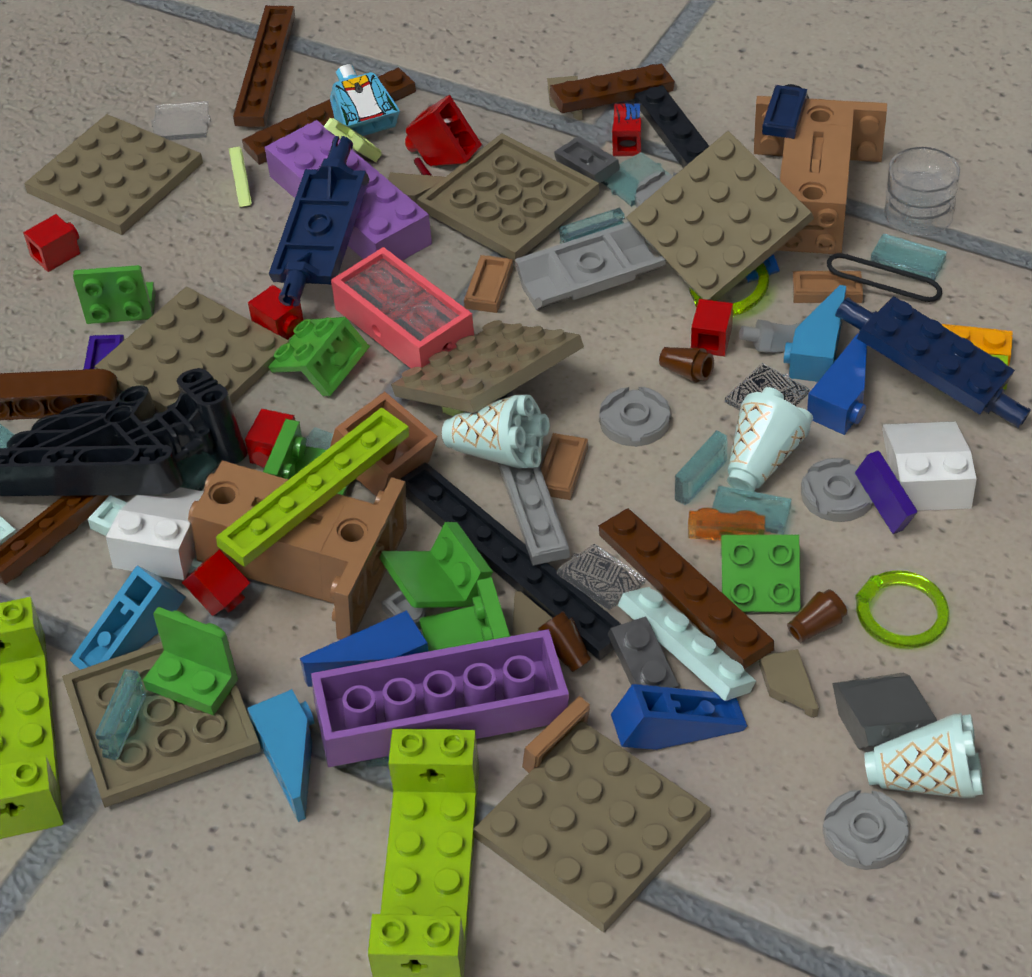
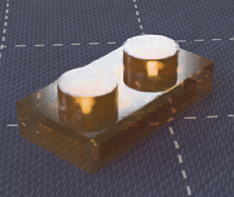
(711, 524)

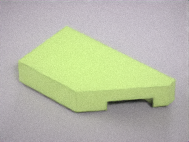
(360, 143)
(240, 176)

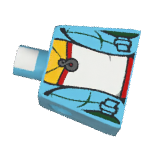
(362, 102)

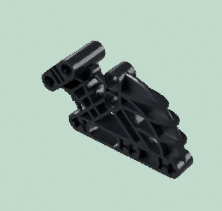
(123, 443)

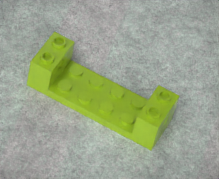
(26, 725)
(427, 855)

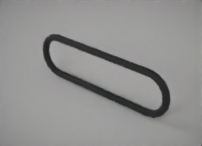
(882, 286)

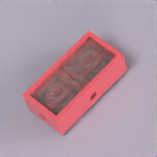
(400, 308)

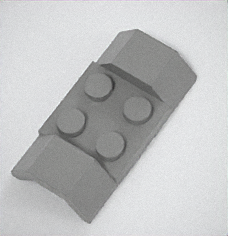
(585, 265)

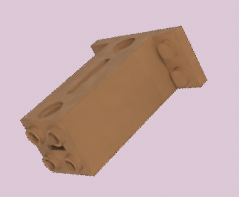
(818, 162)
(323, 557)

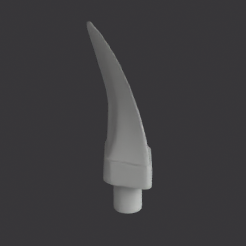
(769, 336)

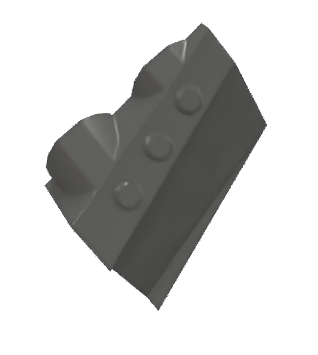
(881, 708)

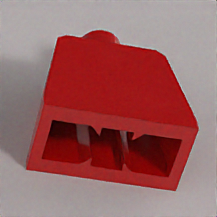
(442, 135)

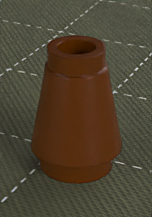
(688, 362)
(818, 615)
(567, 641)

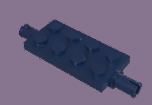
(319, 224)
(936, 356)

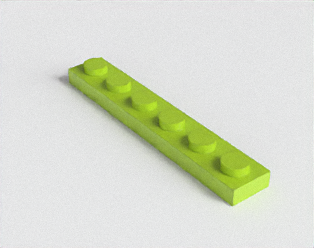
(312, 487)

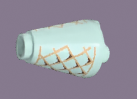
(501, 432)
(764, 437)
(930, 760)

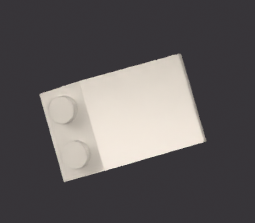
(931, 464)
(155, 534)

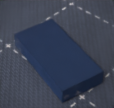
(784, 111)

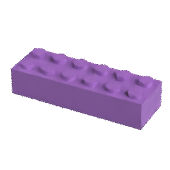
(386, 213)
(473, 686)

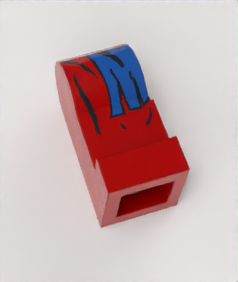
(626, 127)

